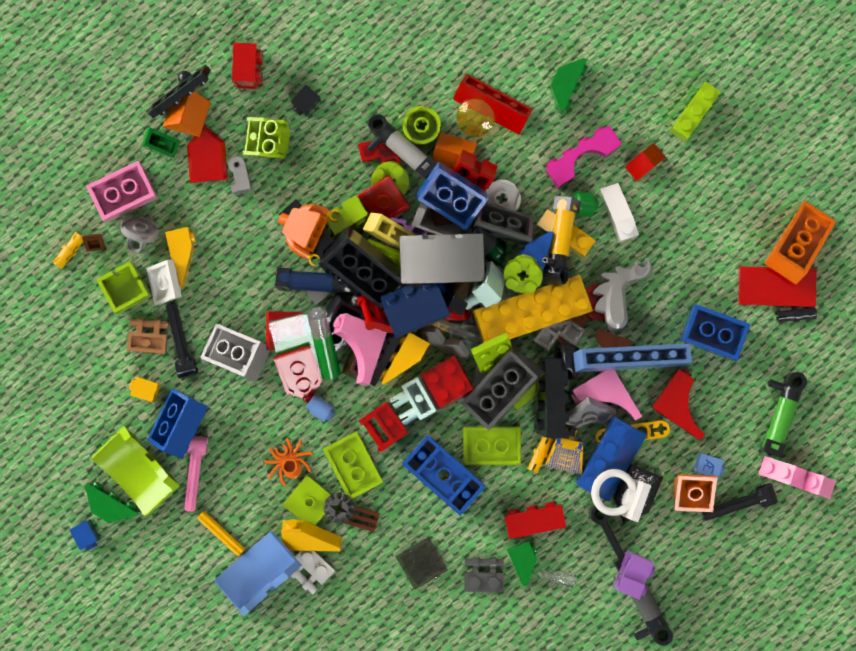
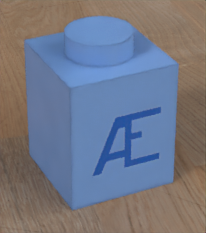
(709, 465)

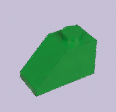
(523, 559)

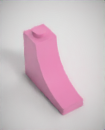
(364, 343)
(606, 388)

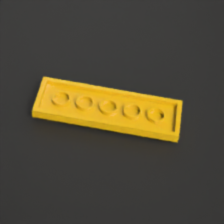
(533, 310)

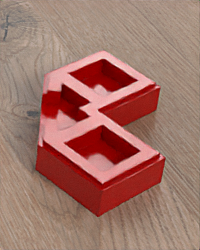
(381, 152)

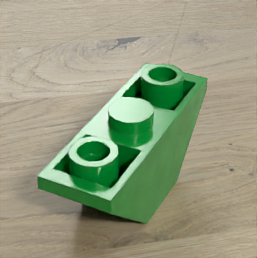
(566, 83)
(108, 505)

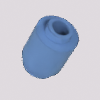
(320, 408)

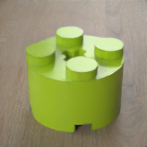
(427, 117)

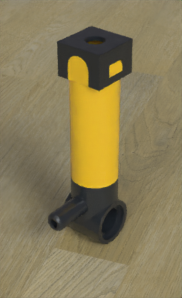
(556, 264)

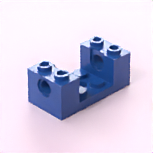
(458, 489)

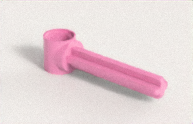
(196, 449)

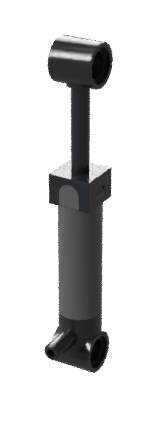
(646, 605)

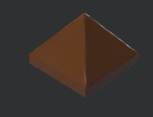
(94, 242)

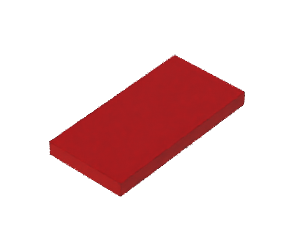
(768, 288)

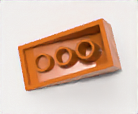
(800, 242)

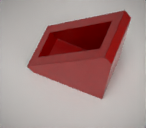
(645, 162)

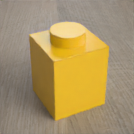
(144, 389)

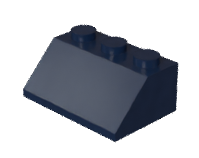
(414, 307)

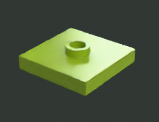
(307, 501)

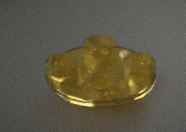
(475, 117)

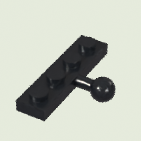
(186, 86)

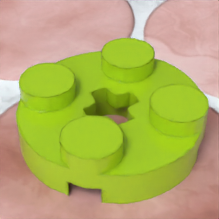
(395, 171)
(515, 281)

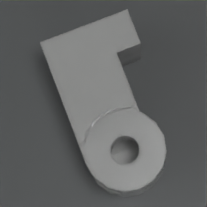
(241, 176)

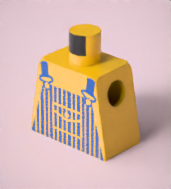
(566, 453)

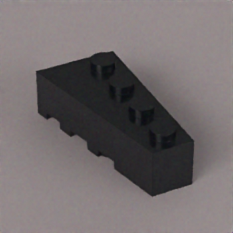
(552, 399)

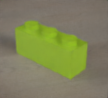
(695, 111)

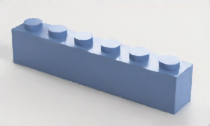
(632, 357)

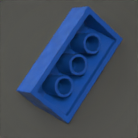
(613, 451)

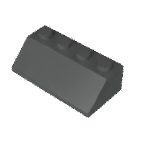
(502, 388)

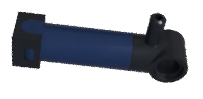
(312, 281)

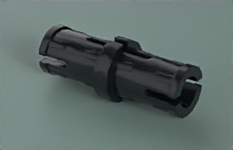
(796, 314)

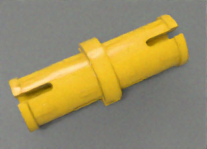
(68, 250)
(540, 454)

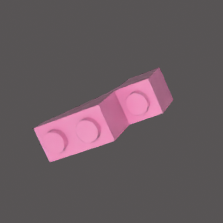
(797, 477)

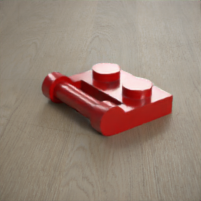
(379, 322)
(389, 423)

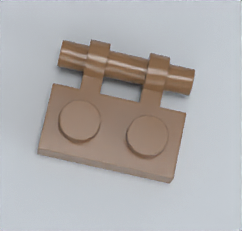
(148, 342)

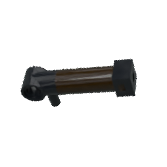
(459, 290)

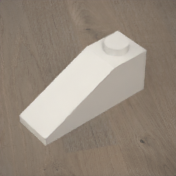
(619, 213)

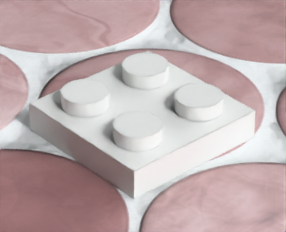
(164, 282)

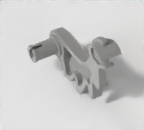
(613, 293)

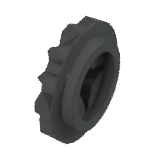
(347, 504)

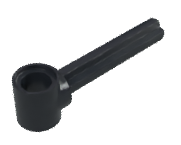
(185, 364)
(763, 495)

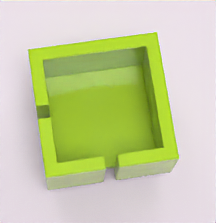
(350, 215)
(125, 289)

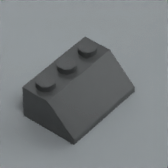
(505, 223)

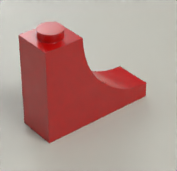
(673, 402)

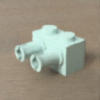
(489, 290)
(420, 399)

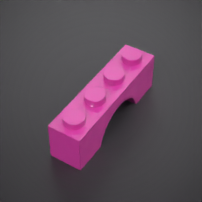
(602, 143)

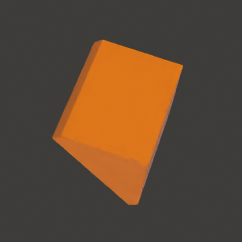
(188, 115)
(449, 149)
(694, 492)

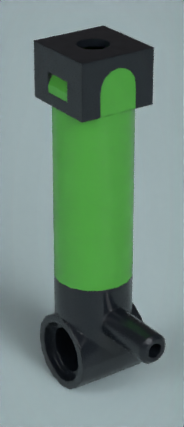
(784, 413)

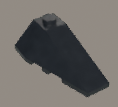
(340, 305)

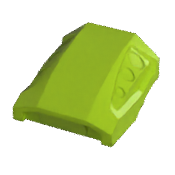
(267, 138)

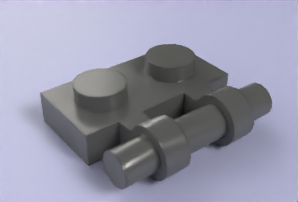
(484, 581)

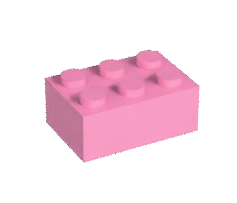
(122, 191)

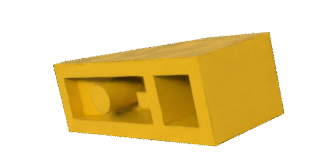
(580, 240)
(181, 251)
(303, 536)

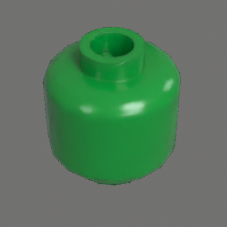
(588, 204)

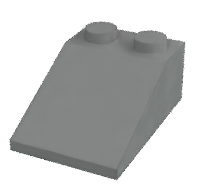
(235, 352)

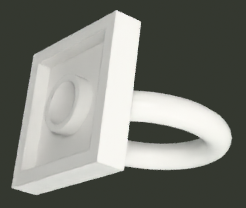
(632, 500)

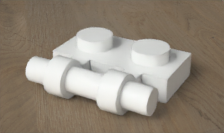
(315, 566)

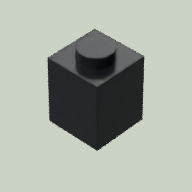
(305, 101)

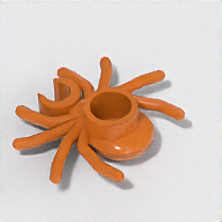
(288, 461)

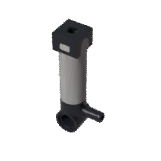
(399, 145)

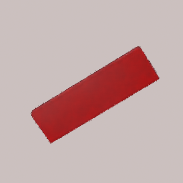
(506, 110)

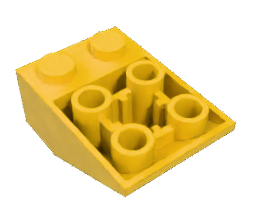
(410, 354)

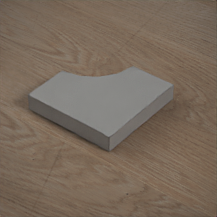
(590, 412)

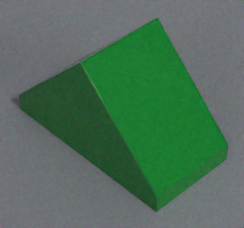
(160, 143)

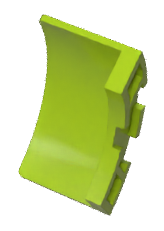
(136, 470)

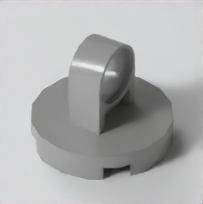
(140, 230)

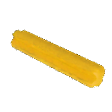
(220, 533)

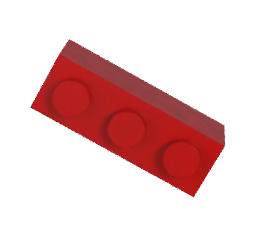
(534, 520)

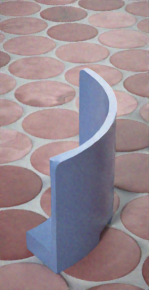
(257, 571)

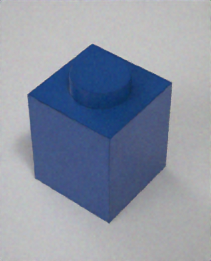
(85, 535)

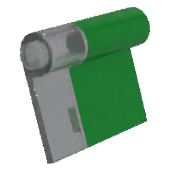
(308, 330)

